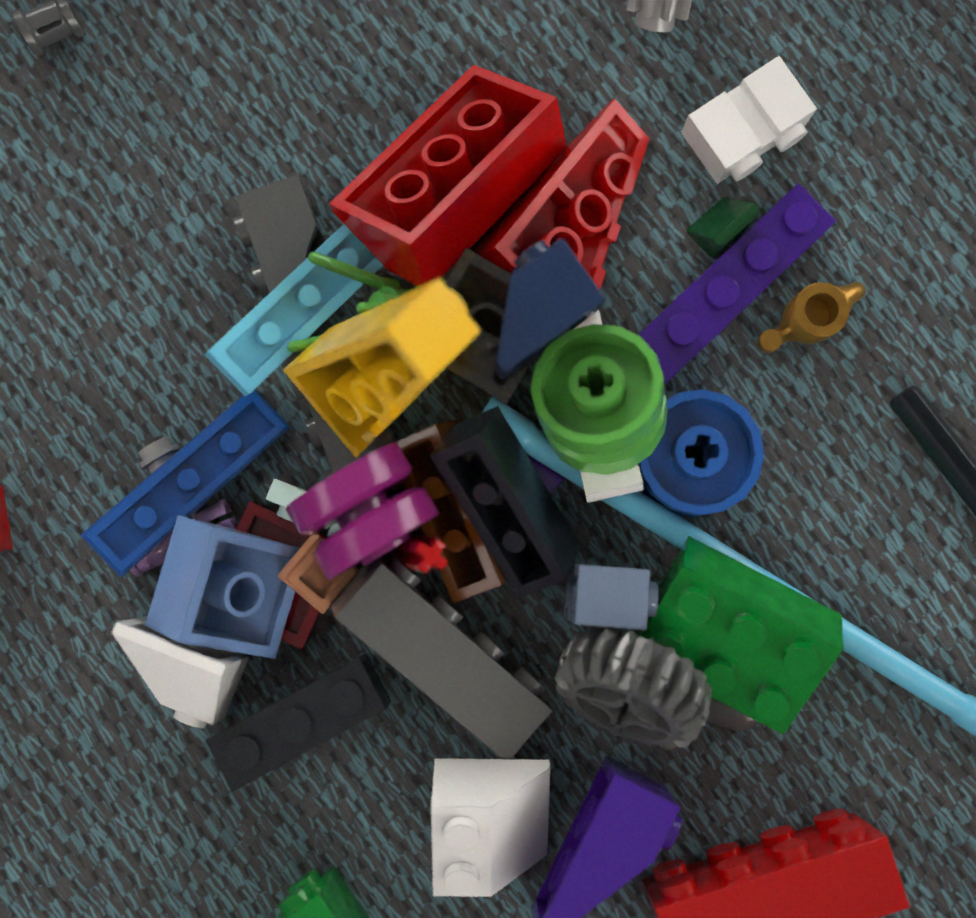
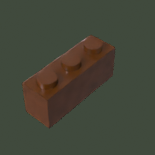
(470, 563)

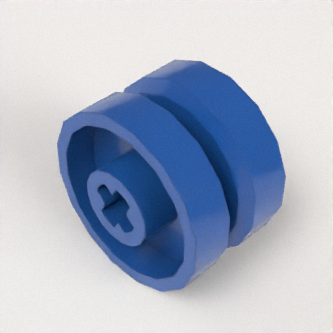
(728, 450)

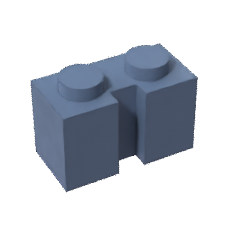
(610, 596)

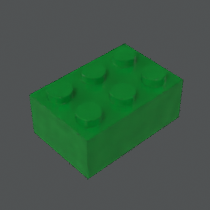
(746, 633)

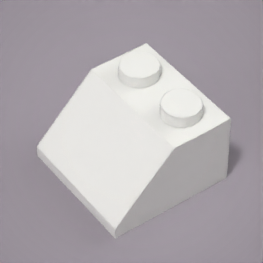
(487, 823)

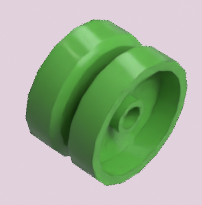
(600, 398)

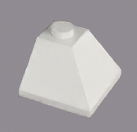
(181, 675)

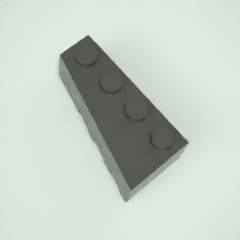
(441, 656)

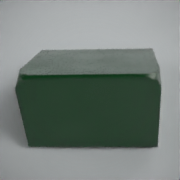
(722, 224)

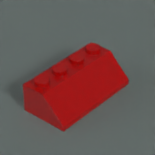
(452, 174)

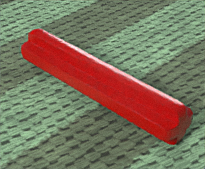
(421, 553)

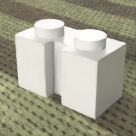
(748, 121)

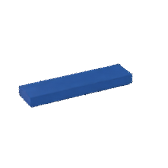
(185, 482)

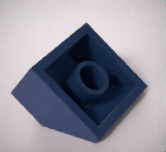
(543, 302)

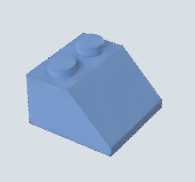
(222, 589)

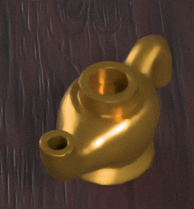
(813, 315)

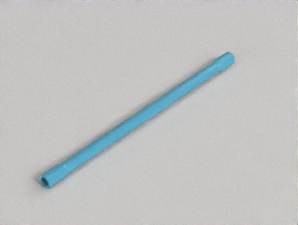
(675, 530)

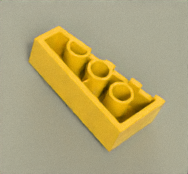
(381, 361)

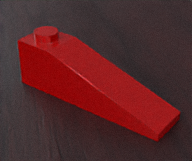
(575, 196)

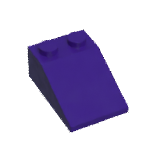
(609, 842)

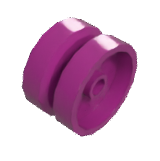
(360, 506)

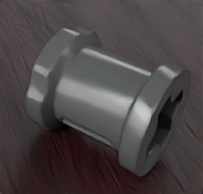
(48, 24)

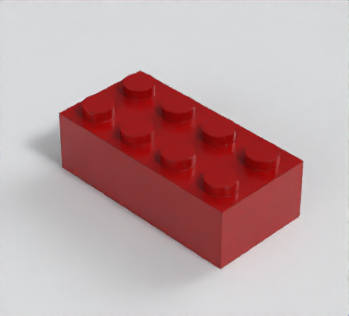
(815, 872)

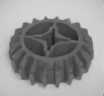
(633, 688)

